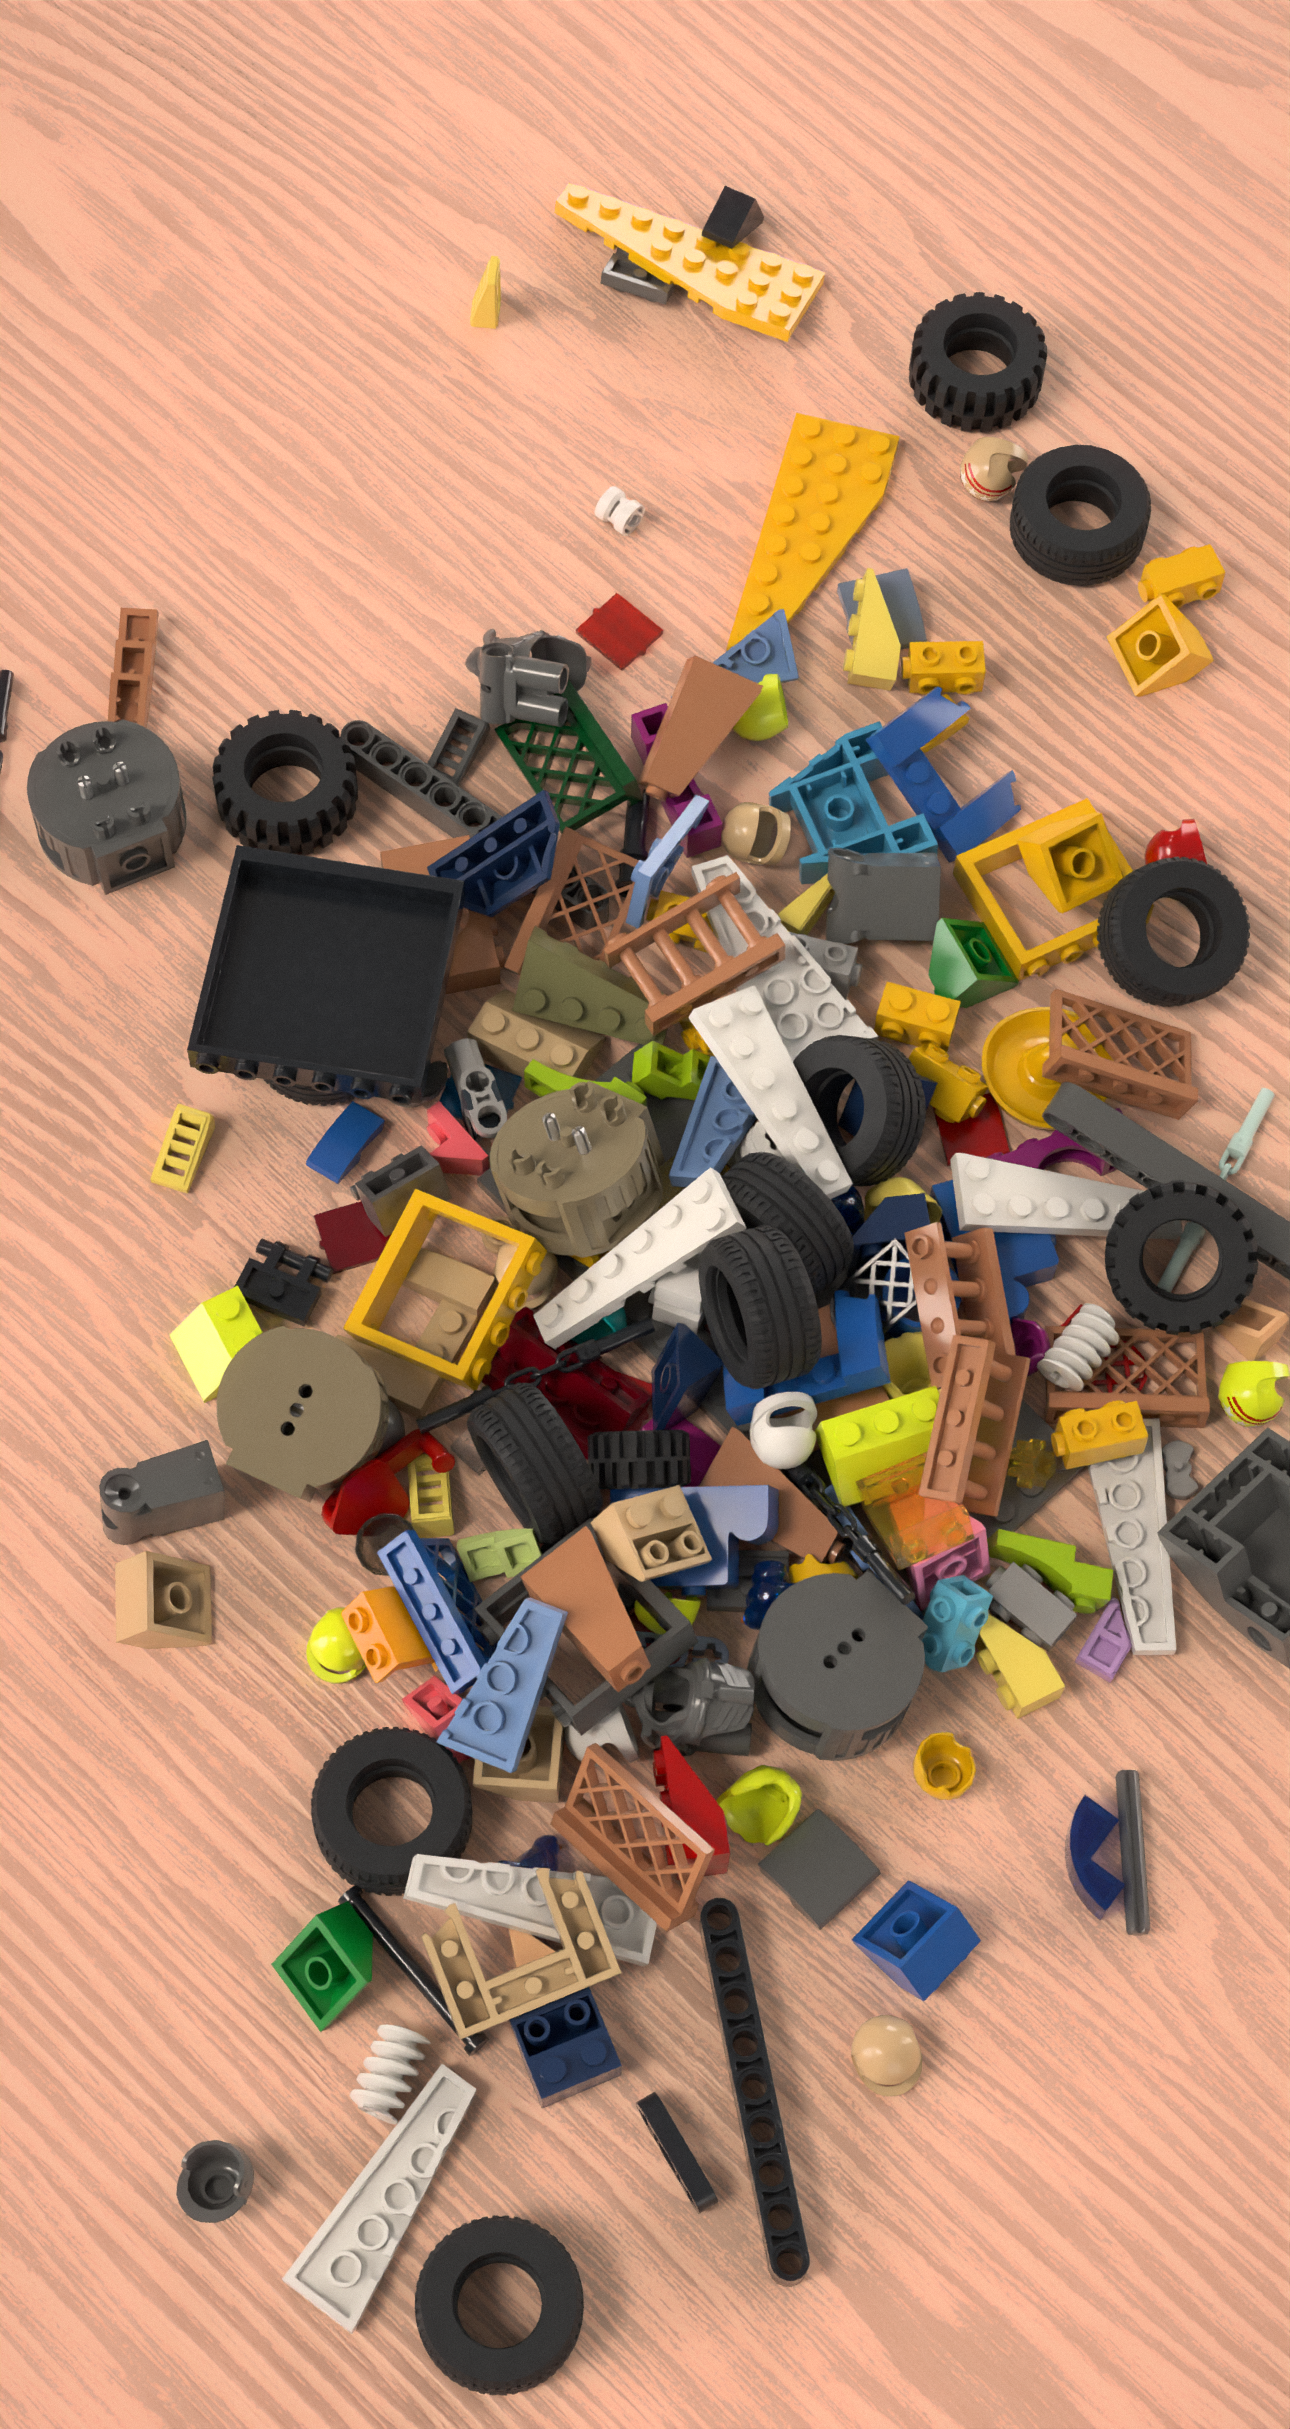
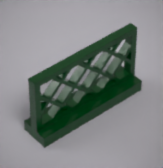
(598, 750)

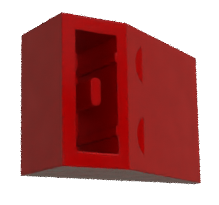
(692, 1804)

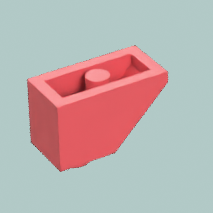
(434, 1709)

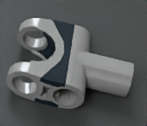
(478, 1091)

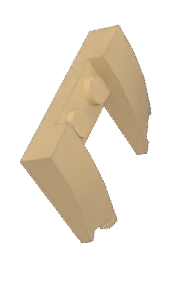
(462, 1300)
(485, 2003)

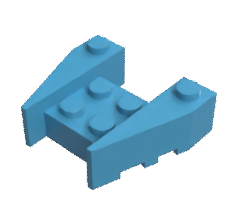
(841, 810)

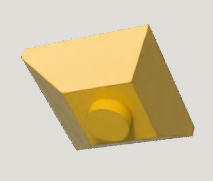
(1159, 648)
(1071, 860)

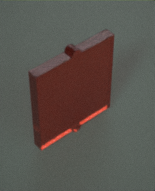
(619, 631)

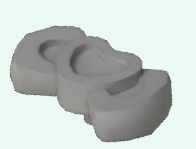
(1178, 1470)

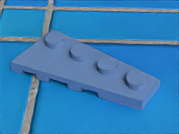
(713, 1129)
(503, 1701)

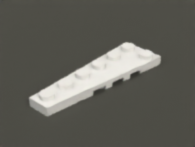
(764, 1074)
(1037, 1200)
(656, 1247)
(1131, 1513)
(516, 1901)
(365, 2228)

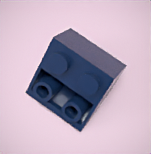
(888, 1221)
(565, 2047)

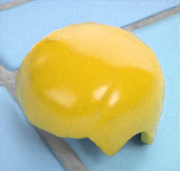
(943, 1766)

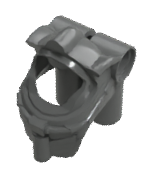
(525, 686)
(701, 1706)

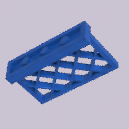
(434, 1603)

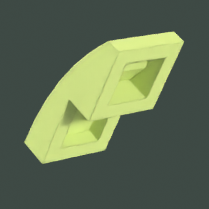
(498, 1553)

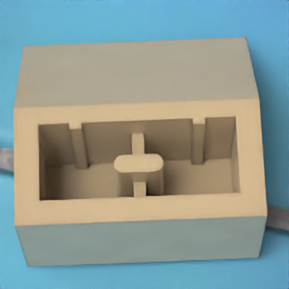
(651, 1535)

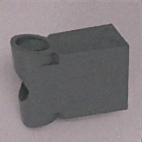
(882, 896)
(162, 1495)

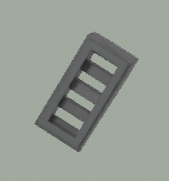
(470, 723)

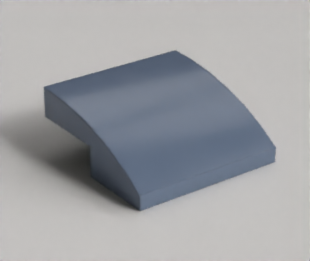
(900, 602)

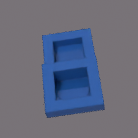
(344, 1141)

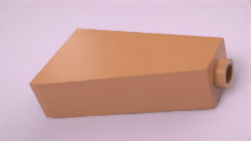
(697, 720)
(801, 1524)
(596, 1621)

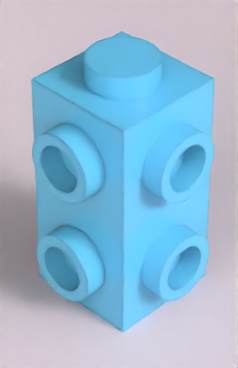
(954, 1621)

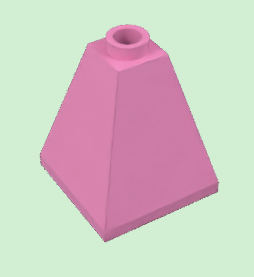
(965, 1559)

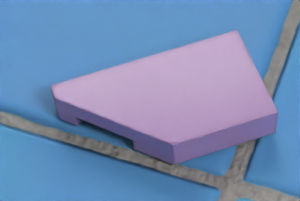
(1106, 1644)

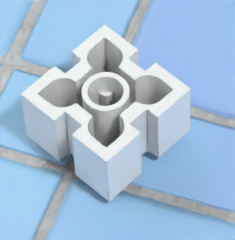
(679, 1297)

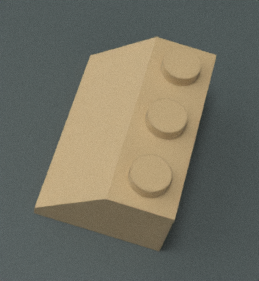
(517, 1038)

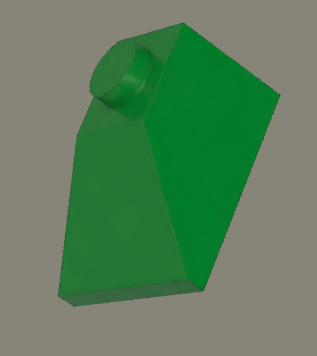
(968, 963)
(328, 1963)

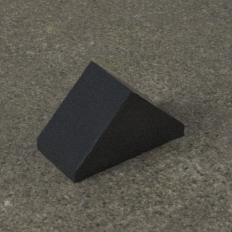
(732, 218)

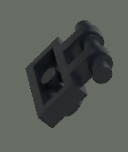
(281, 1292)

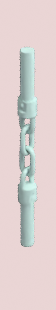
(1237, 1149)

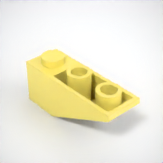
(875, 642)
(1019, 1668)

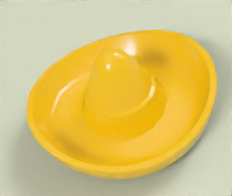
(1015, 1060)

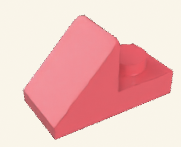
(457, 1149)

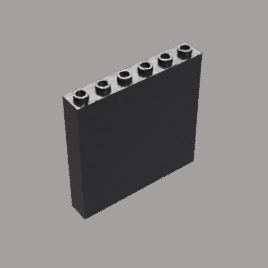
(327, 975)

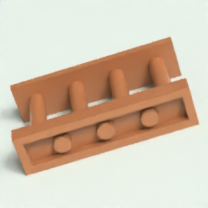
(695, 990)
(978, 1285)
(974, 1425)

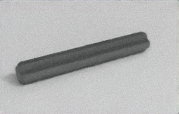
(1132, 1852)

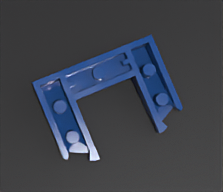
(899, 752)
(855, 1368)

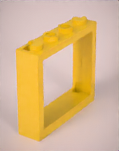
(1001, 852)
(395, 1264)

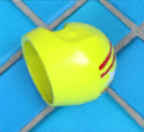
(1249, 1392)

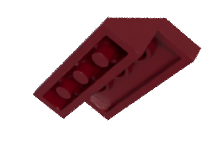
(585, 1399)

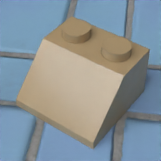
(162, 1602)
(539, 1767)

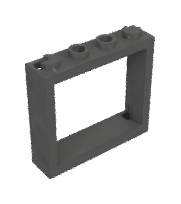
(677, 1640)

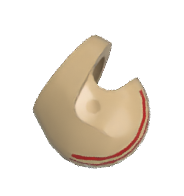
(987, 468)

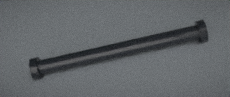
(408, 1964)

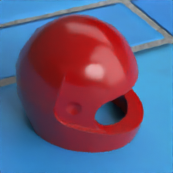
(1177, 843)

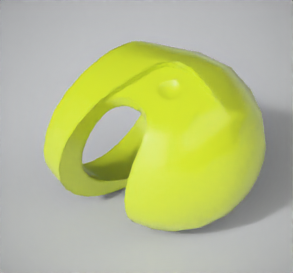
(766, 714)
(334, 1649)

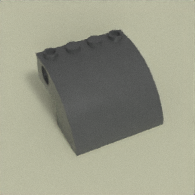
(1237, 1543)

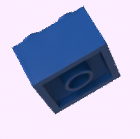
(917, 1939)

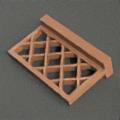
(550, 893)
(1118, 1077)
(1171, 1409)
(620, 1854)

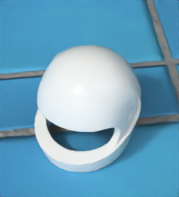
(787, 1440)
(612, 1729)

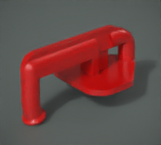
(375, 1487)

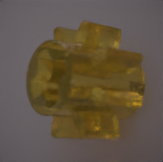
(1031, 1463)

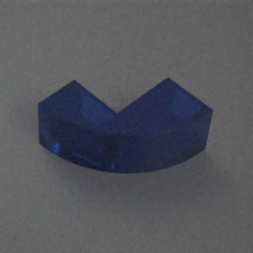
(1084, 1838)

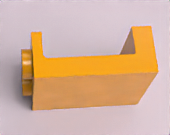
(385, 1633)

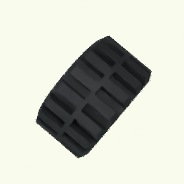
(640, 1459)

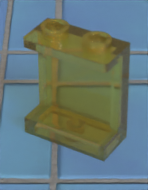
(909, 1523)

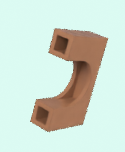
(475, 957)

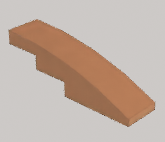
(133, 666)

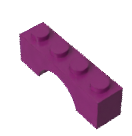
(708, 832)
(1053, 1150)

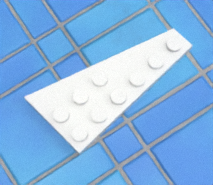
(796, 989)

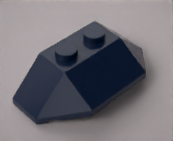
(505, 858)

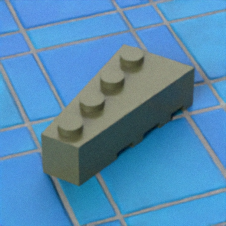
(580, 992)

